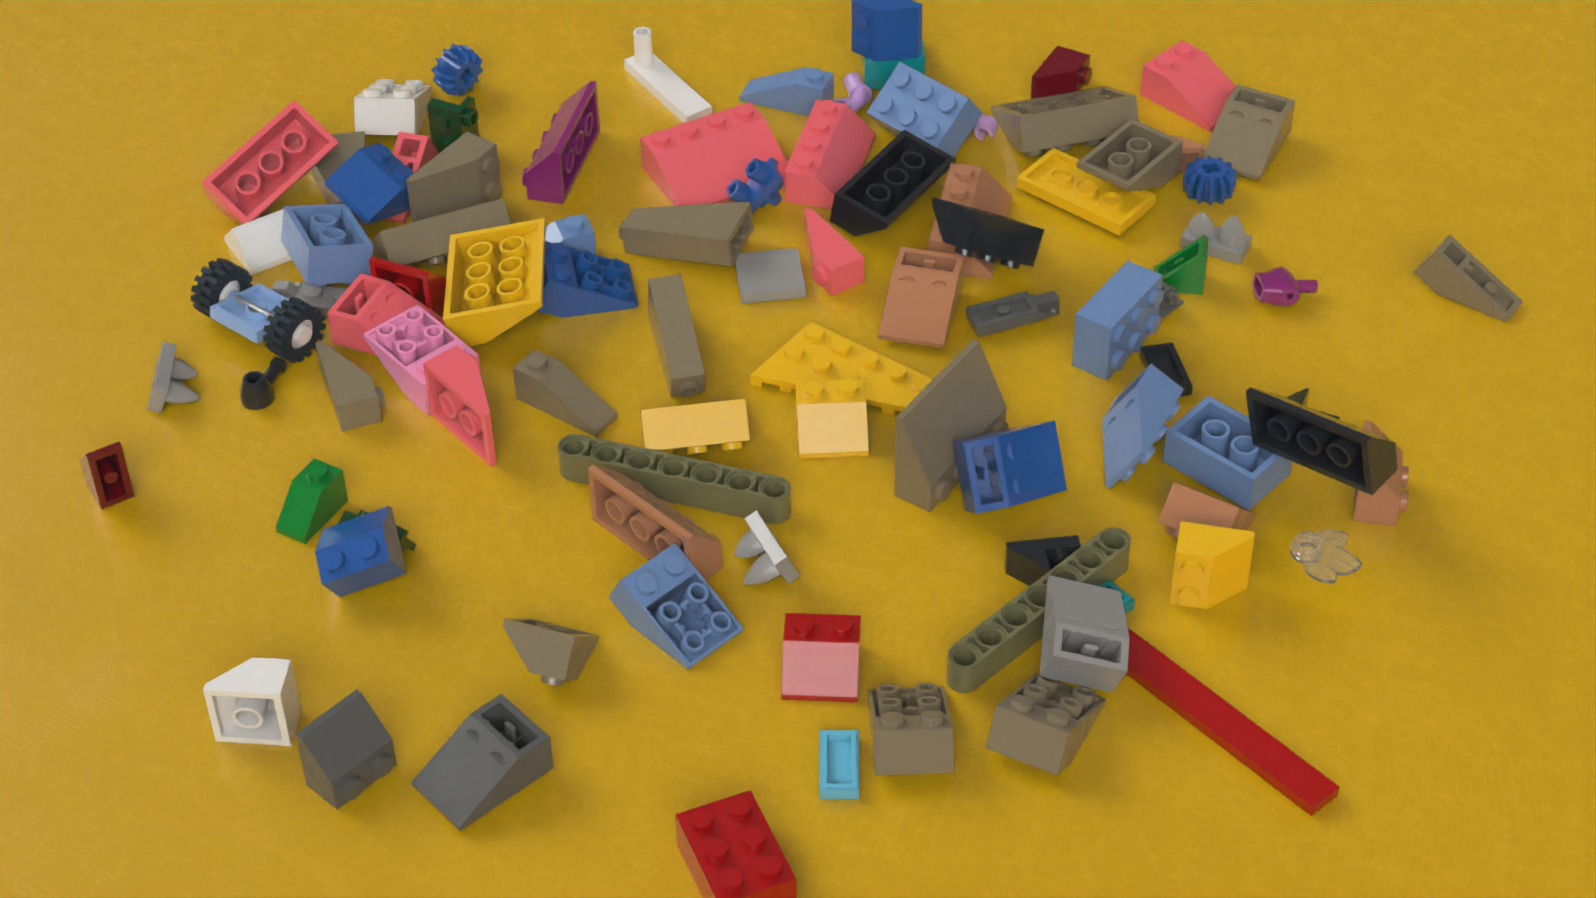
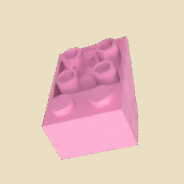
(406, 344)

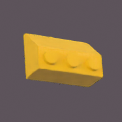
(695, 426)

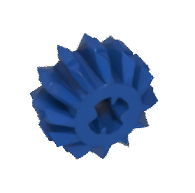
(457, 69)
(1209, 180)

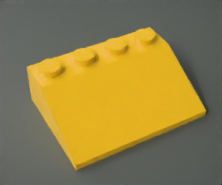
(494, 279)

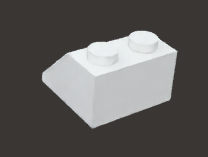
(255, 703)

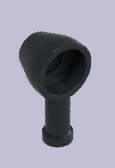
(257, 388)

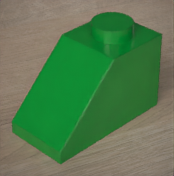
(312, 501)

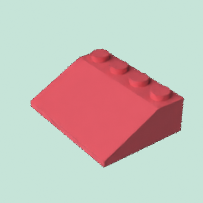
(705, 155)

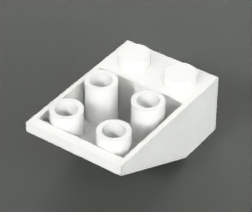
(391, 107)

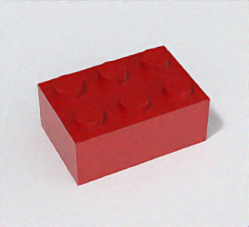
(733, 850)

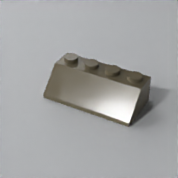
(429, 238)

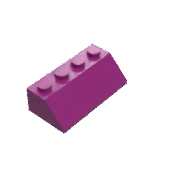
(564, 147)

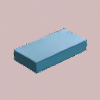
(839, 764)

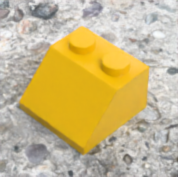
(831, 418)
(1210, 564)

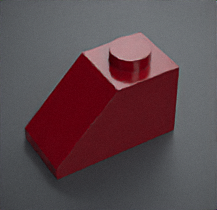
(1061, 73)
(107, 475)

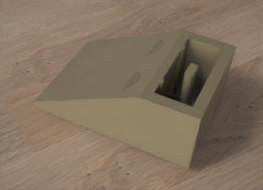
(1251, 130)
(1044, 723)
(910, 730)

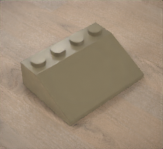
(1065, 119)
(953, 406)

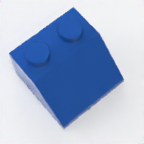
(887, 29)
(372, 183)
(360, 553)

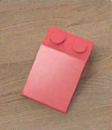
(1187, 84)
(460, 400)

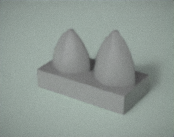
(1224, 242)
(166, 380)
(772, 562)

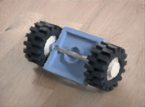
(257, 311)

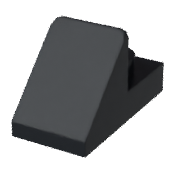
(1034, 558)

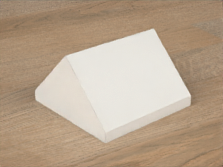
(259, 243)

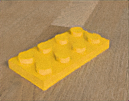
(1083, 194)

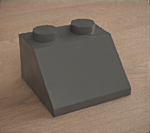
(345, 750)

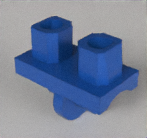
(762, 186)

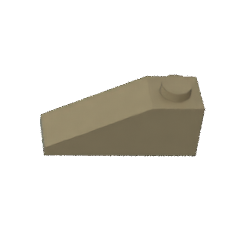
(1462, 278)
(350, 389)
(560, 393)

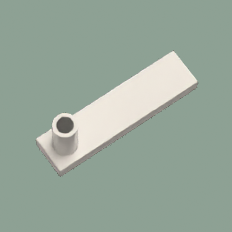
(662, 81)

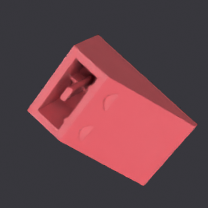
(366, 305)

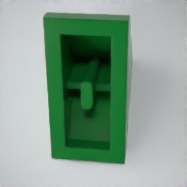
(1186, 267)

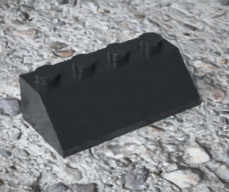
(888, 185)
(1320, 441)

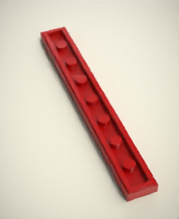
(1229, 727)

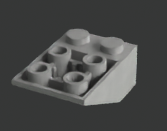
(1084, 635)

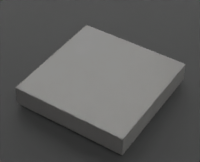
(770, 275)

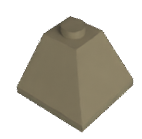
(550, 649)

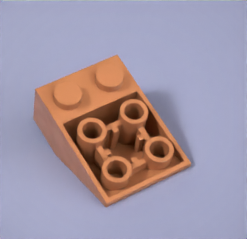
(922, 297)

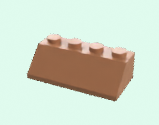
(975, 189)
(648, 521)

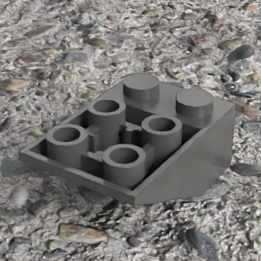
(485, 762)

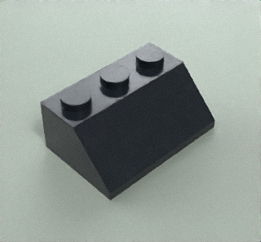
(987, 234)

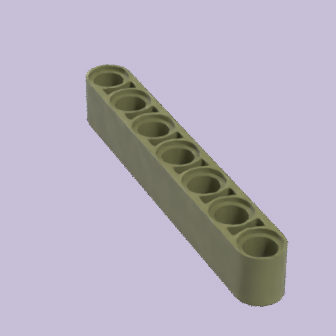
(680, 478)
(1021, 620)

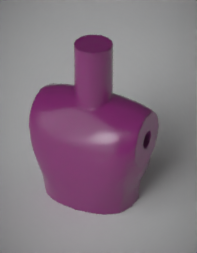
(1280, 287)

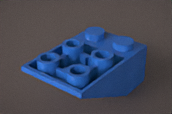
(584, 283)
(1009, 467)

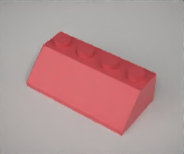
(827, 154)
(268, 164)

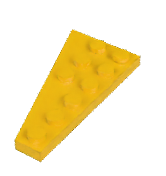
(825, 355)

